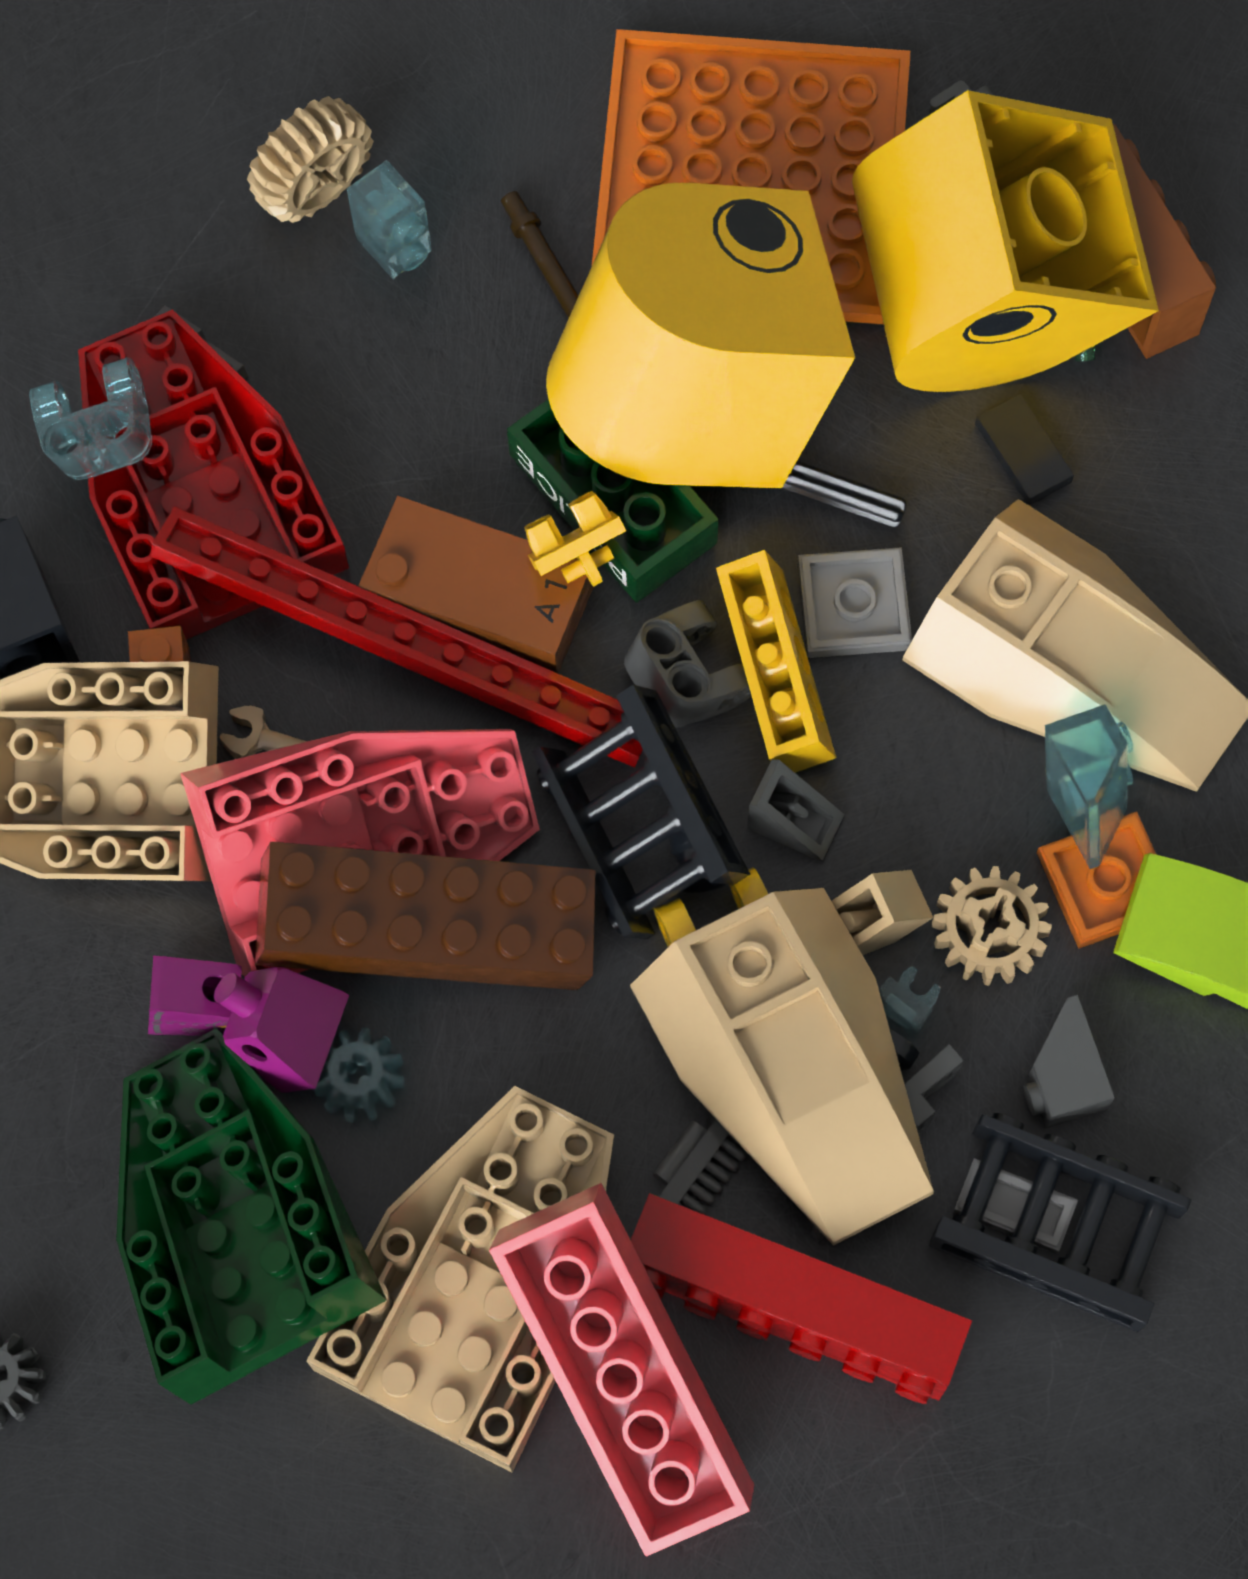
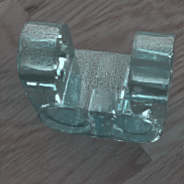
(95, 426)

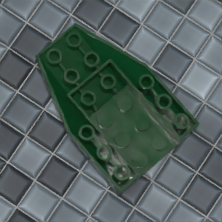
(228, 1222)

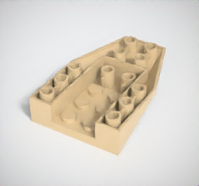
(98, 768)
(450, 1334)

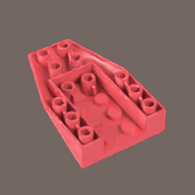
(357, 791)

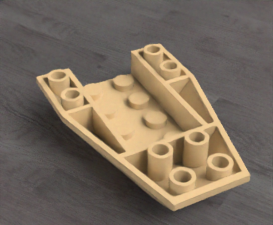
(1055, 628)
(793, 1056)

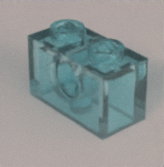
(390, 219)

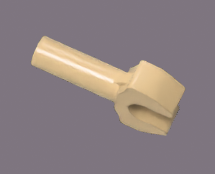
(259, 739)

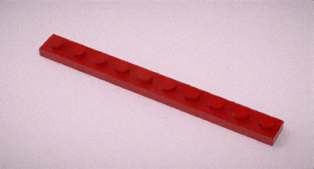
(389, 630)

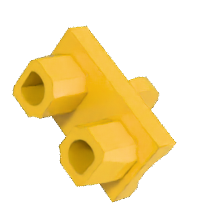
(553, 550)

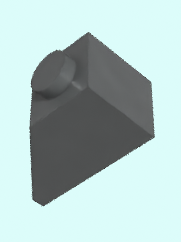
(1068, 1072)

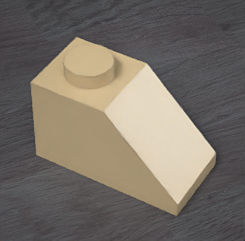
(882, 909)

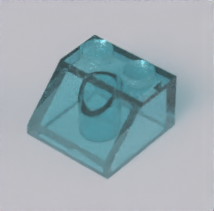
(1089, 777)

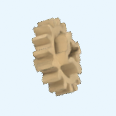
(1008, 936)

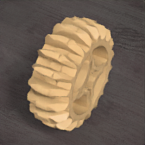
(310, 159)

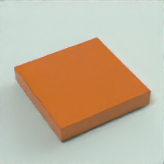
(1098, 897)

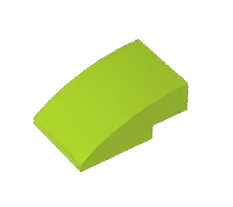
(1189, 927)

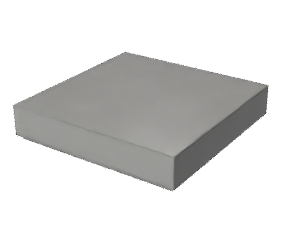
(854, 602)

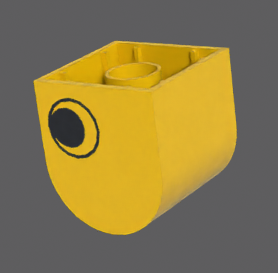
(1000, 241)
(703, 338)

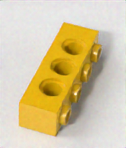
(775, 662)

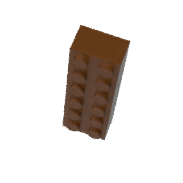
(425, 916)

